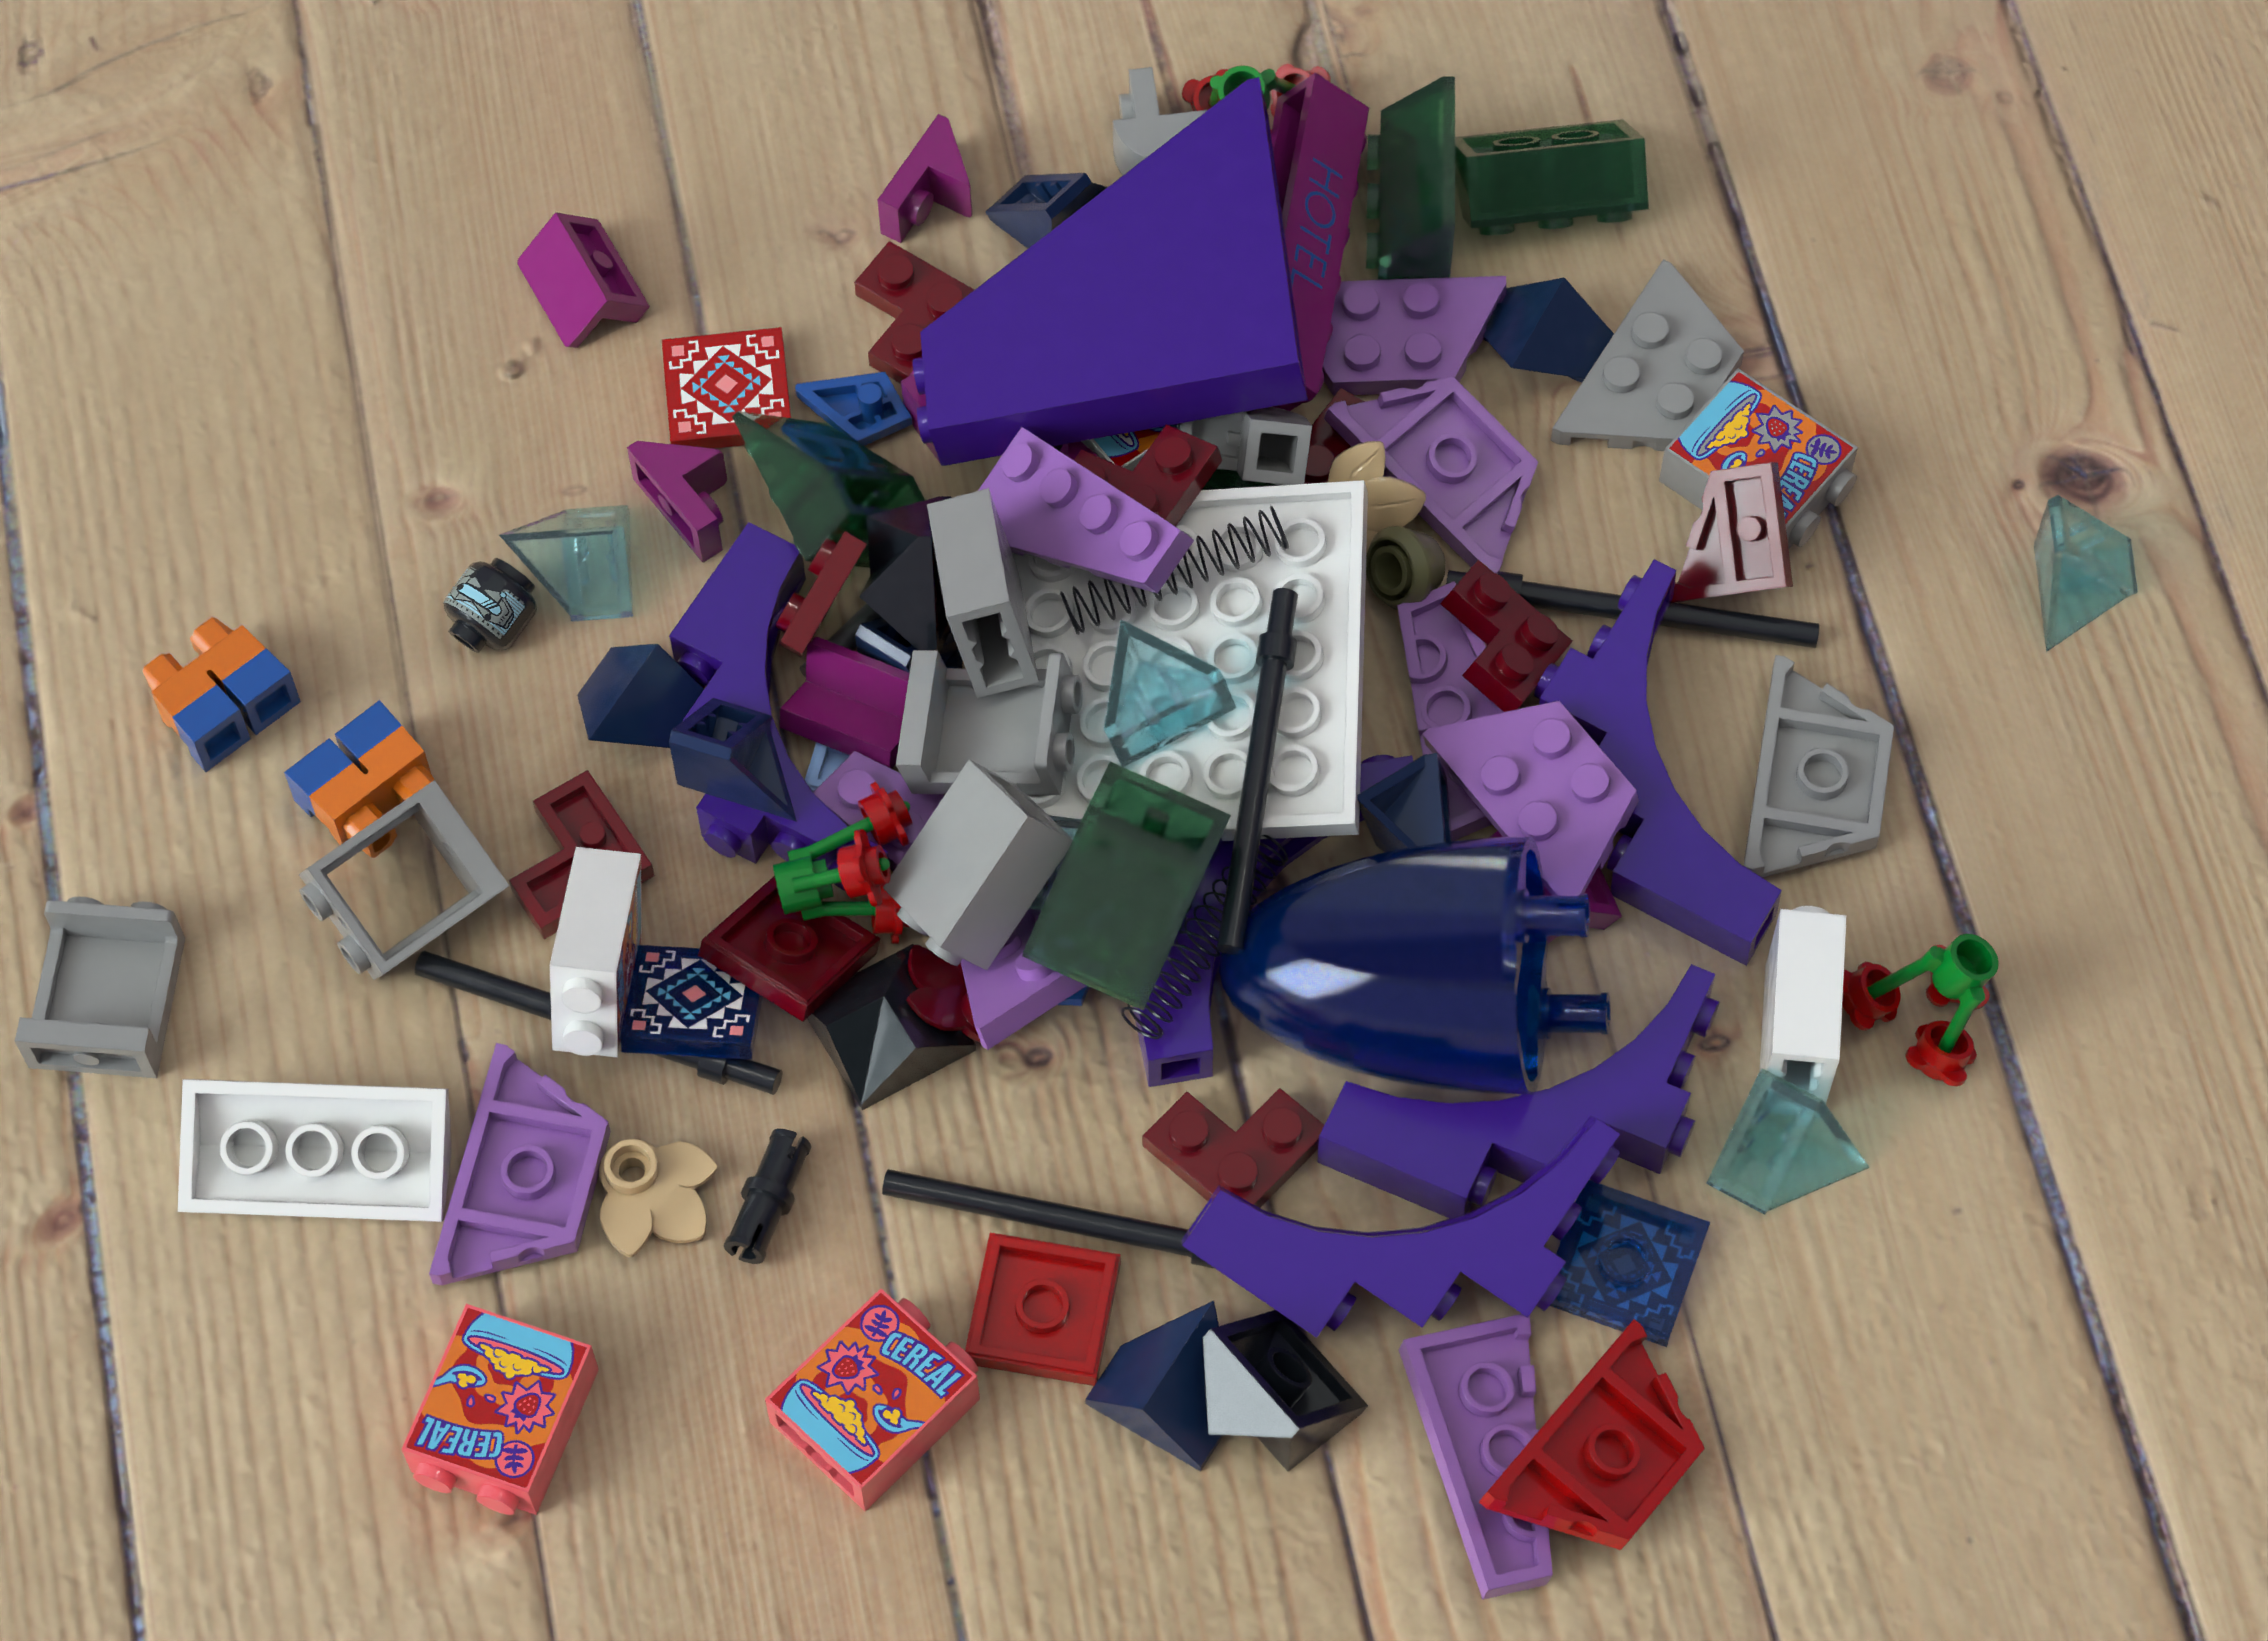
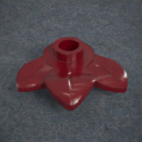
(940, 993)

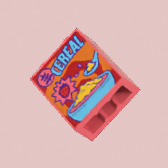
(874, 1397)
(499, 1411)

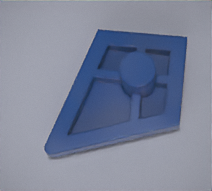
(857, 406)

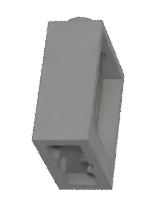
(456, 846)

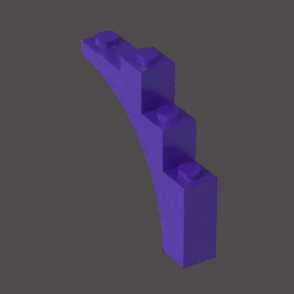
(730, 647)
(1665, 856)
(1187, 1043)
(1452, 1151)
(1500, 1246)

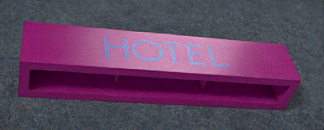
(1317, 161)

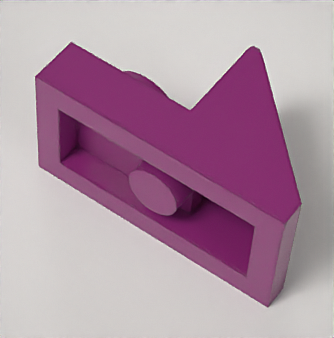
(927, 176)
(679, 486)

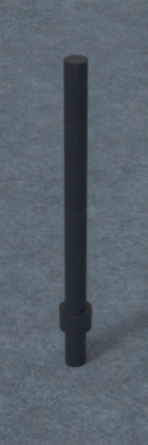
(1677, 615)
(1275, 656)
(539, 1003)
(1037, 1212)

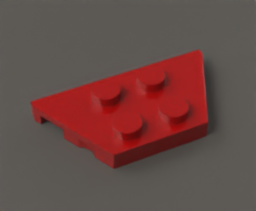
(1603, 1452)

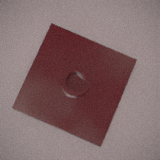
(785, 957)

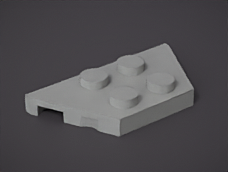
(1653, 370)
(1816, 776)

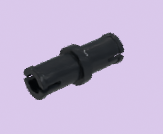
(767, 1196)

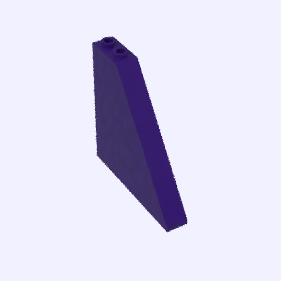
(1134, 309)

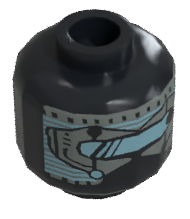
(490, 605)

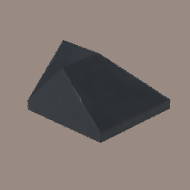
(905, 575)
(879, 1037)
(1275, 1387)

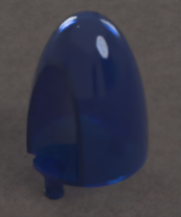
(1417, 966)

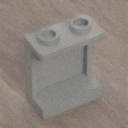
(1011, 733)
(104, 989)

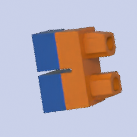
(220, 691)
(361, 778)

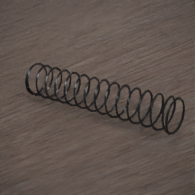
(1284, 545)
(1198, 920)

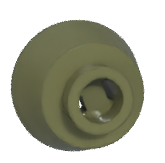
(1404, 565)

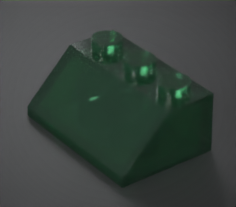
(1551, 176)
(1413, 185)

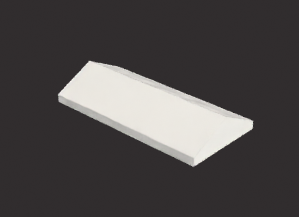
(314, 1150)

